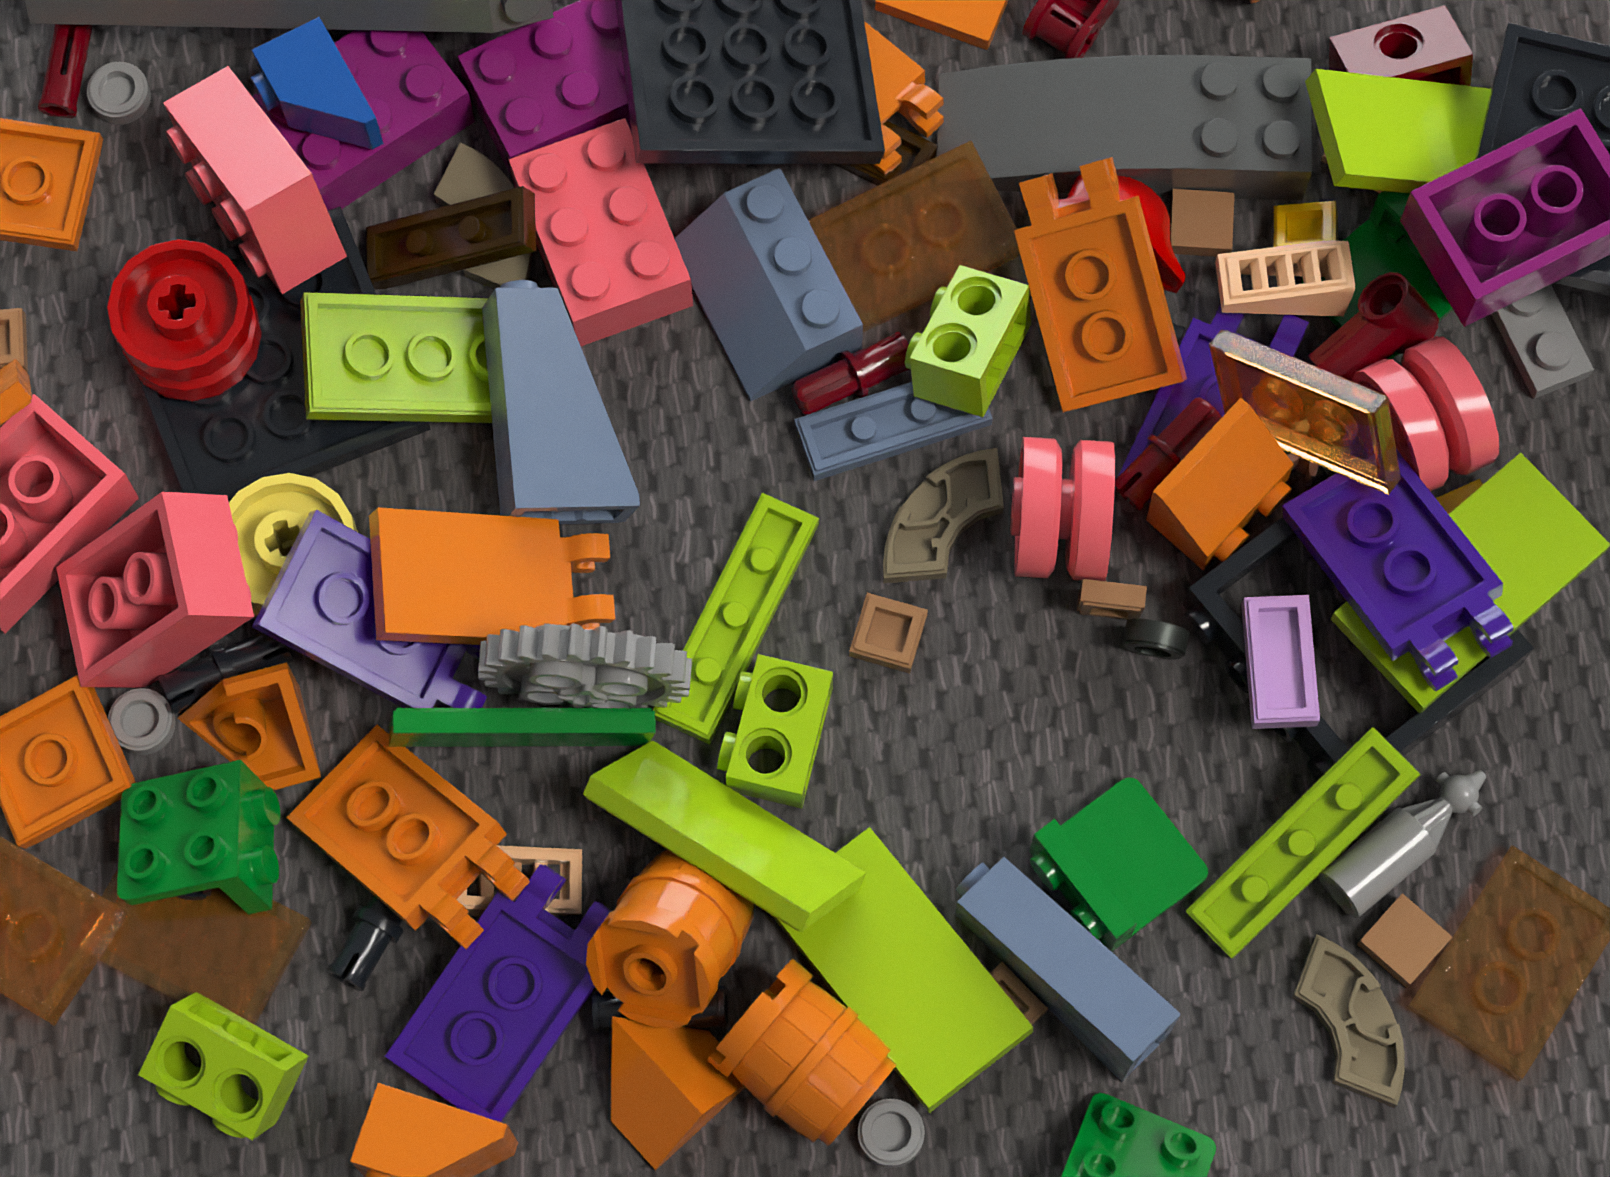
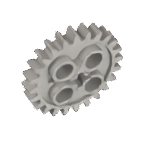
(584, 667)

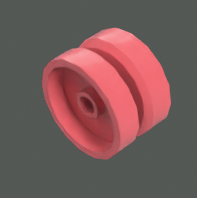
(1436, 410)
(1060, 508)

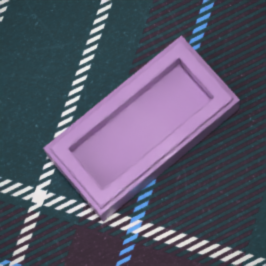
(1280, 662)

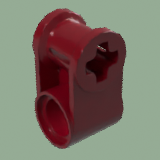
(1068, 24)

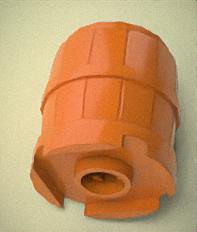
(668, 942)
(804, 1056)

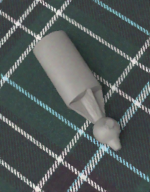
(1398, 845)

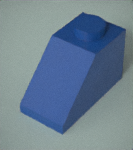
(314, 86)

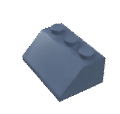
(768, 286)

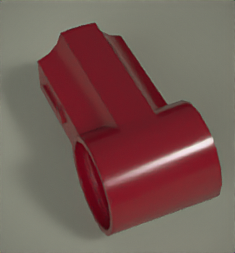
(1388, 321)

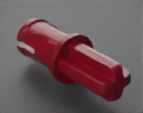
(852, 374)
(1166, 452)

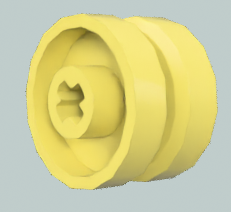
(269, 520)

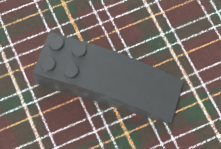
(1159, 117)

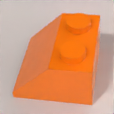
(1221, 487)
(427, 1138)

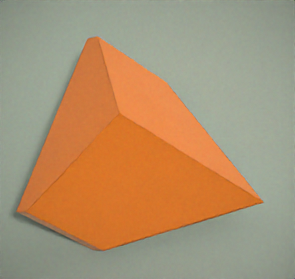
(261, 722)
(664, 1086)

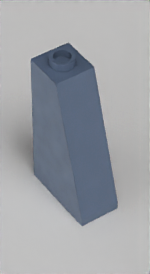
(547, 415)
(1065, 967)

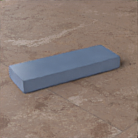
(878, 429)

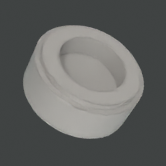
(118, 93)
(142, 721)
(891, 1133)

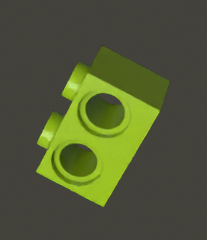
(969, 340)
(790, 733)
(227, 1050)

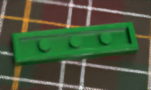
(520, 727)

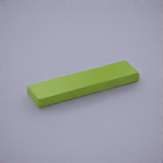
(739, 614)
(1303, 842)

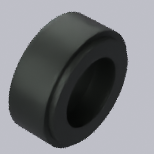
(1155, 638)

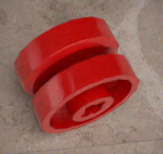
(184, 320)

